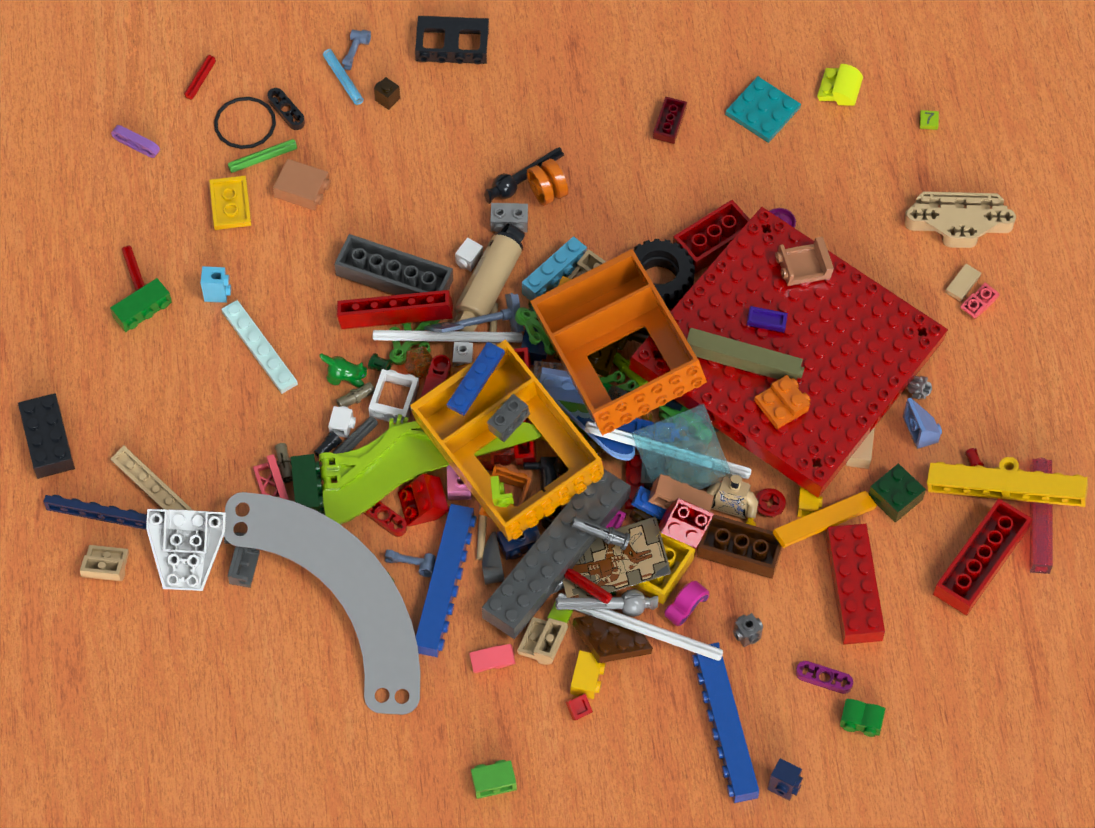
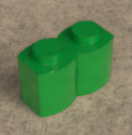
(862, 717)

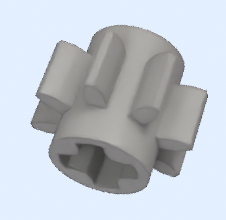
(920, 387)

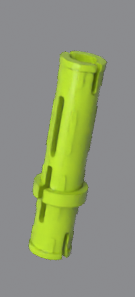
(623, 366)

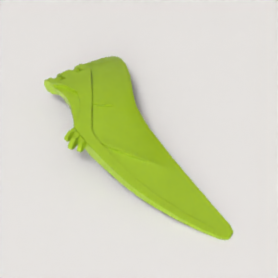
(384, 464)

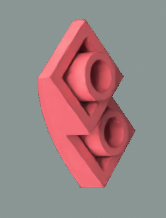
(980, 301)
(492, 657)

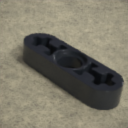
(285, 101)

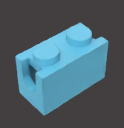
(215, 284)

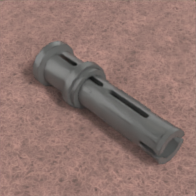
(608, 534)

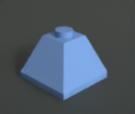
(921, 425)

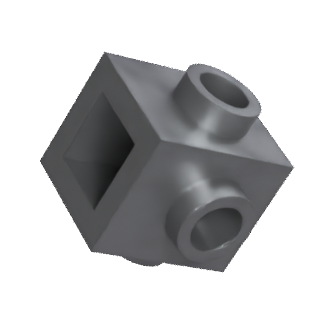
(748, 629)

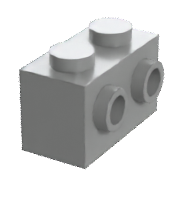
(509, 212)

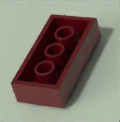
(669, 120)

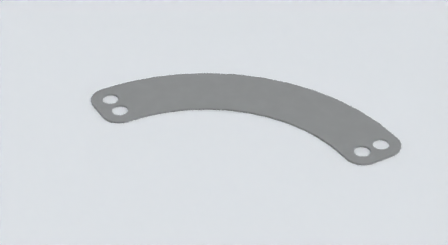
(352, 576)

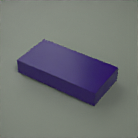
(767, 319)

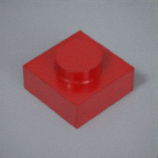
(579, 706)

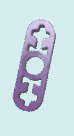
(135, 141)

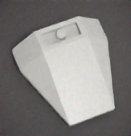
(185, 545)

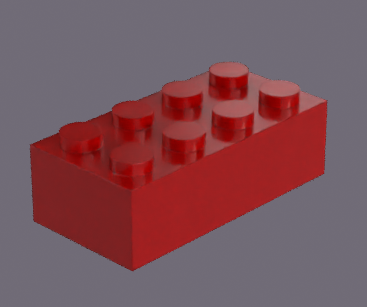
(711, 234)

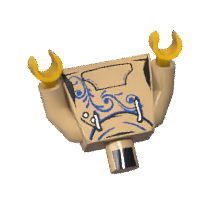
(734, 498)

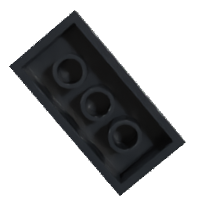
(46, 436)

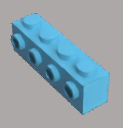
(551, 271)

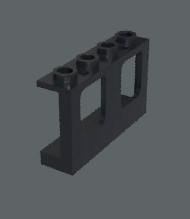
(452, 28)

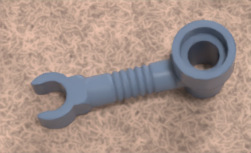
(358, 37)
(425, 564)

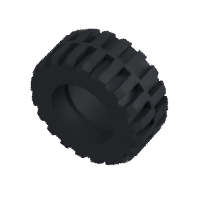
(673, 258)

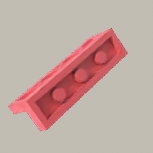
(275, 474)

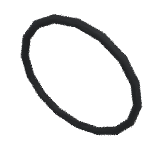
(244, 99)

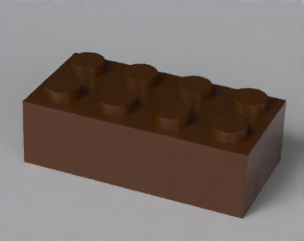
(740, 546)

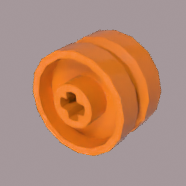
(547, 182)

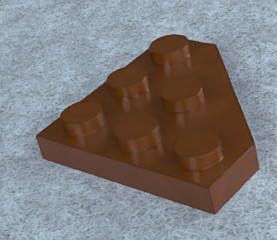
(610, 641)

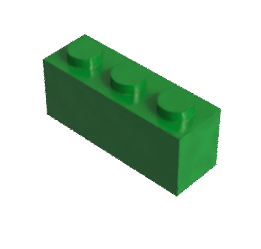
(141, 305)

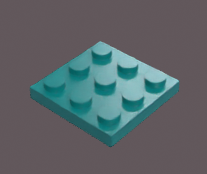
(763, 109)

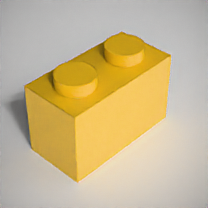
(587, 675)

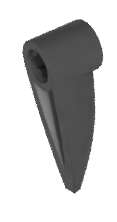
(491, 561)

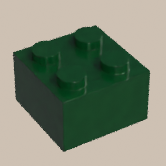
(897, 492)

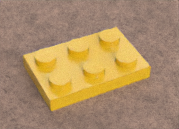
(230, 202)

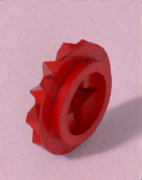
(778, 500)

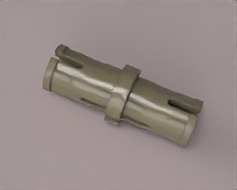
(356, 395)
(284, 462)

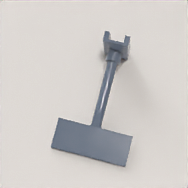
(513, 305)

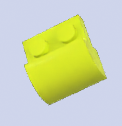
(841, 85)

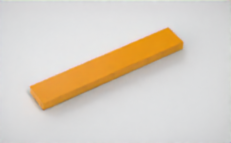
(824, 518)

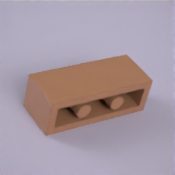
(667, 490)

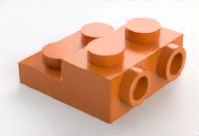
(783, 401)

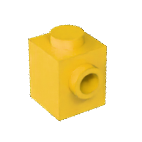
(808, 503)

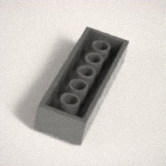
(390, 268)

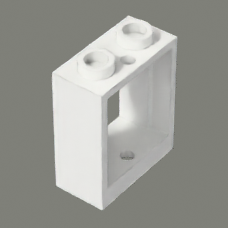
(386, 412)

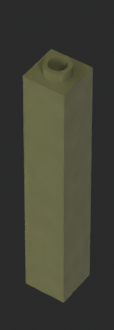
(744, 355)

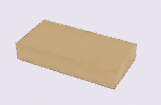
(963, 282)

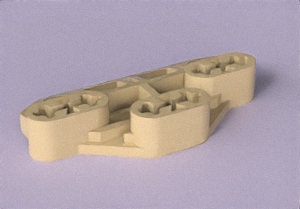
(955, 220)

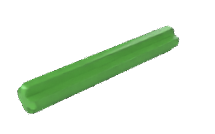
(262, 155)

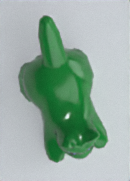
(341, 369)

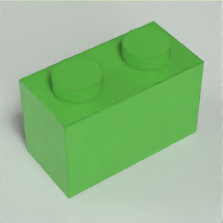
(493, 779)

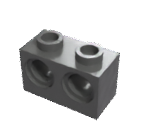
(508, 418)

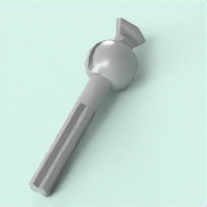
(631, 603)

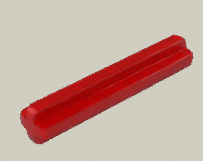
(199, 77)
(133, 267)
(588, 585)

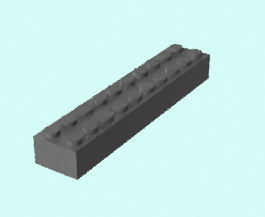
(552, 555)

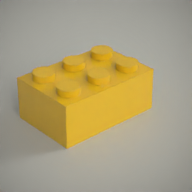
(679, 559)

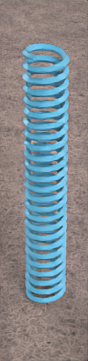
(334, 66)

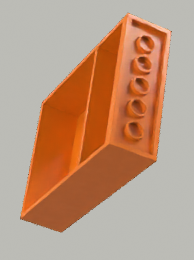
(602, 310)

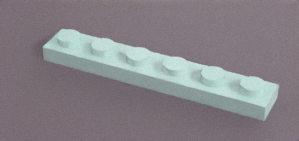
(259, 346)

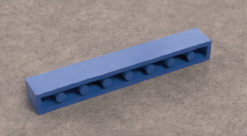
(444, 580)
(727, 727)

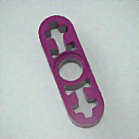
(840, 676)

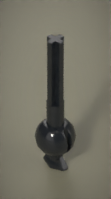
(506, 185)

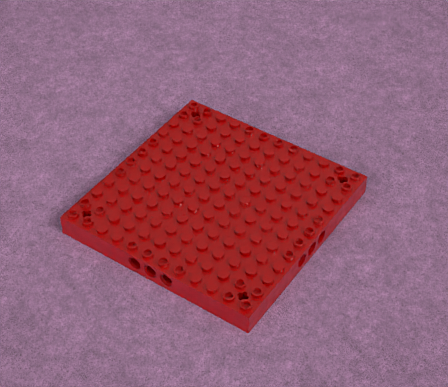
(848, 329)

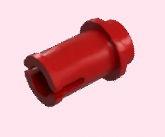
(973, 457)

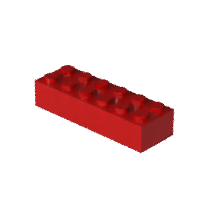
(982, 556)
(855, 584)

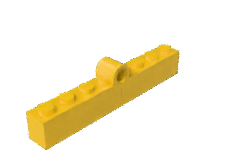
(1008, 483)

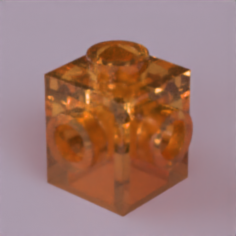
(418, 362)

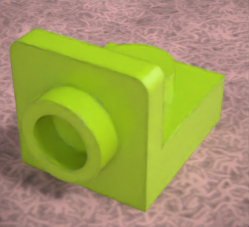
(498, 493)

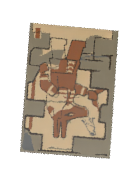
(618, 568)

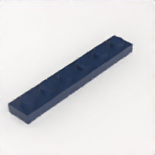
(95, 511)

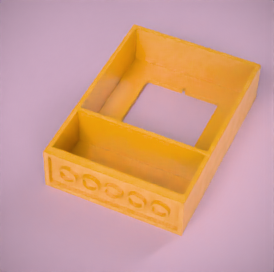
(462, 436)

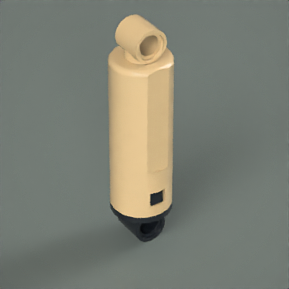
(490, 275)

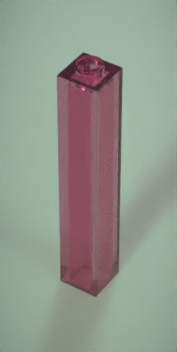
(1041, 527)

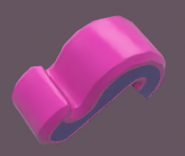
(686, 602)

